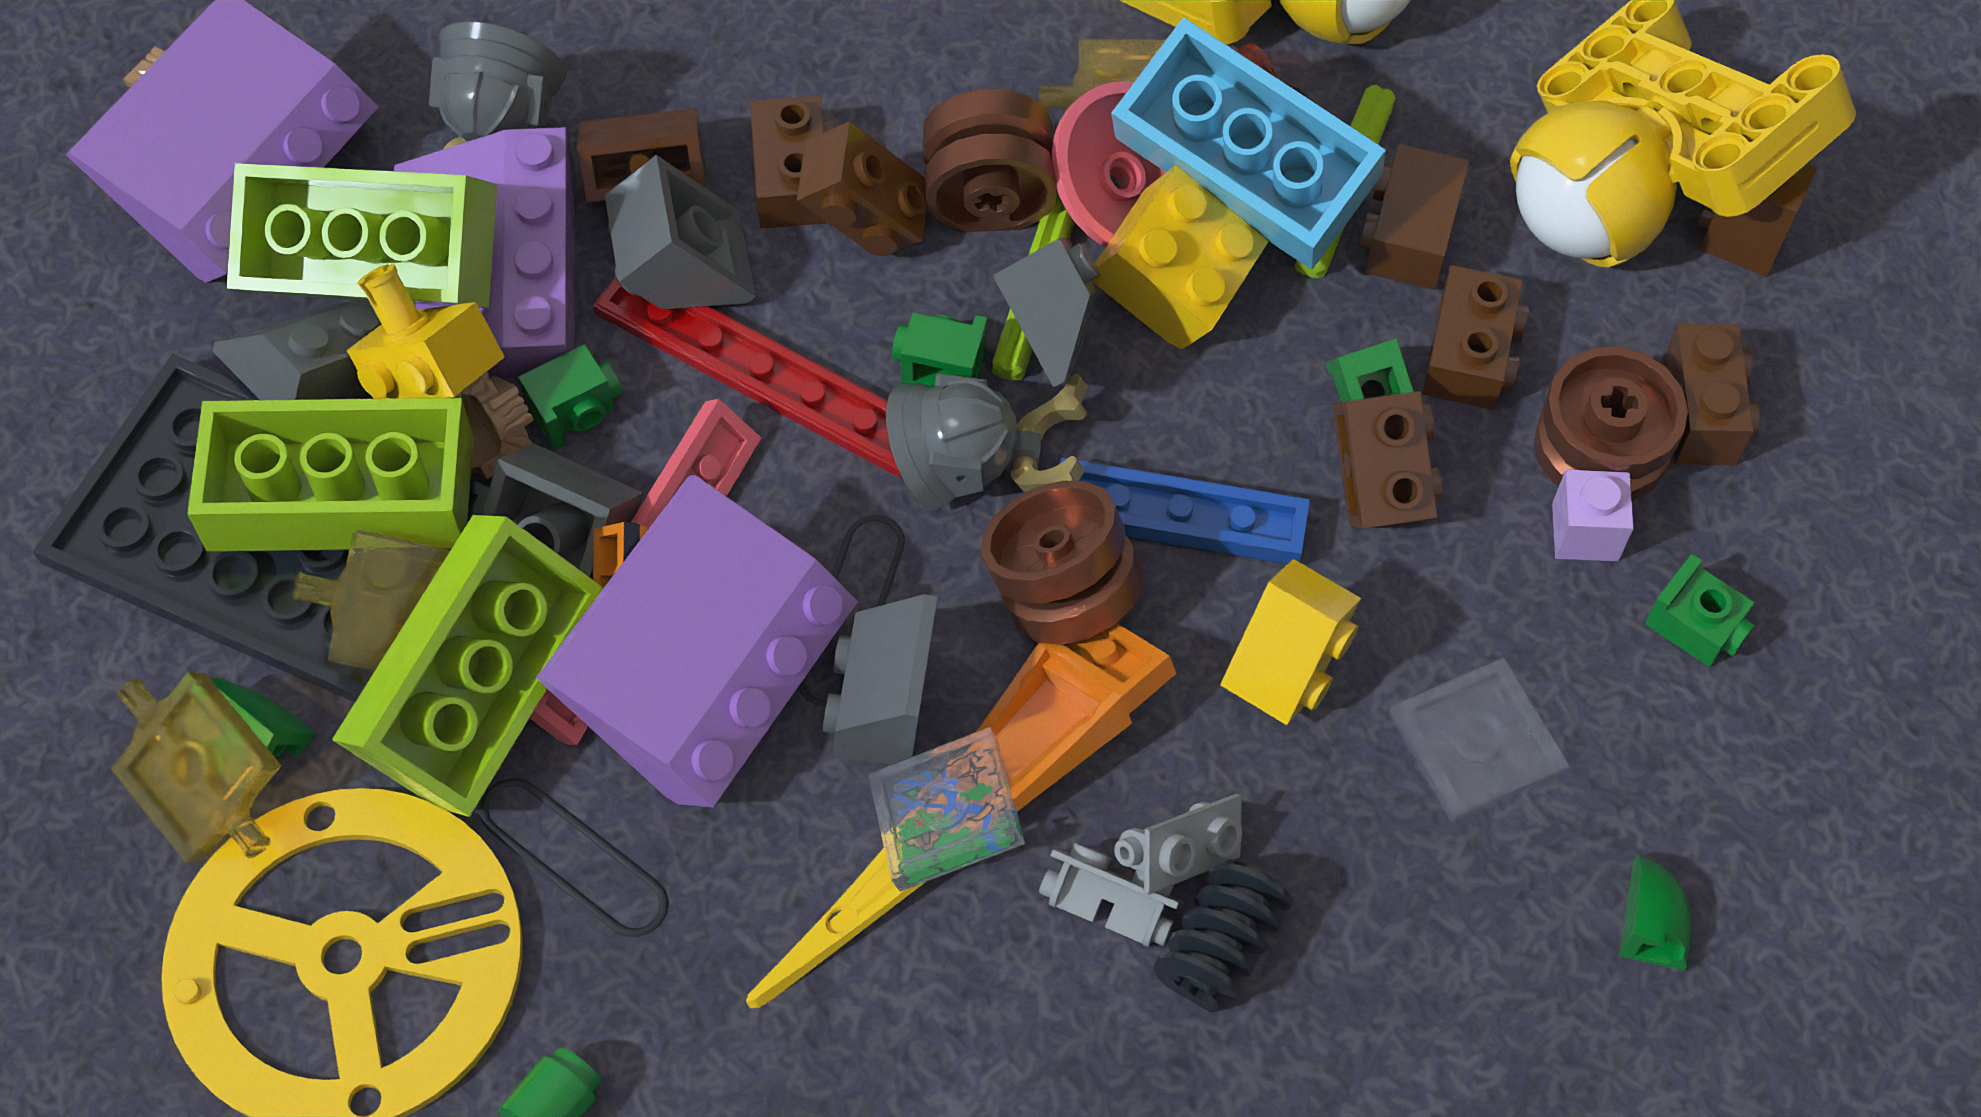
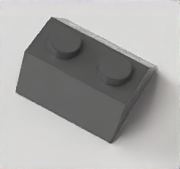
(677, 240)
(1052, 302)
(302, 354)
(559, 501)
(882, 681)

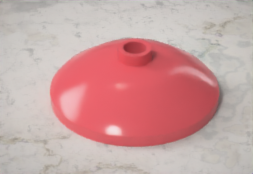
(1086, 157)

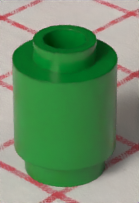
(554, 1088)

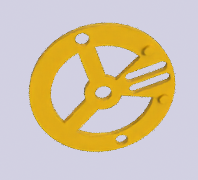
(211, 918)

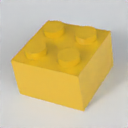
(1178, 258)

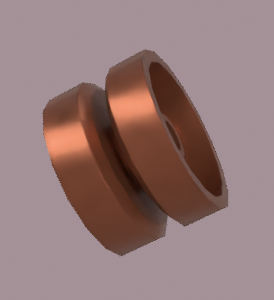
(989, 161)
(1612, 415)
(1062, 562)

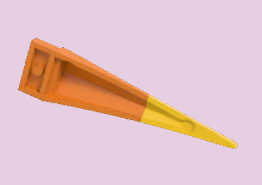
(1046, 724)

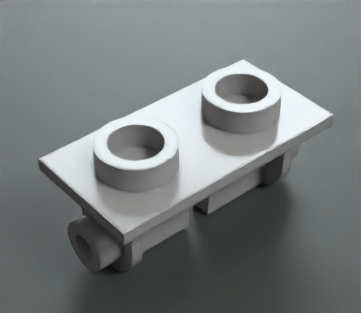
(1184, 843)
(1087, 881)

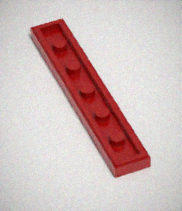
(759, 370)

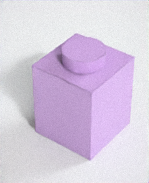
(1592, 515)

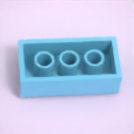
(1249, 142)

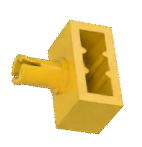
(420, 350)
(1291, 642)

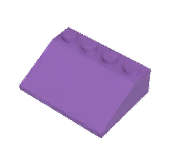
(214, 99)
(533, 239)
(697, 643)

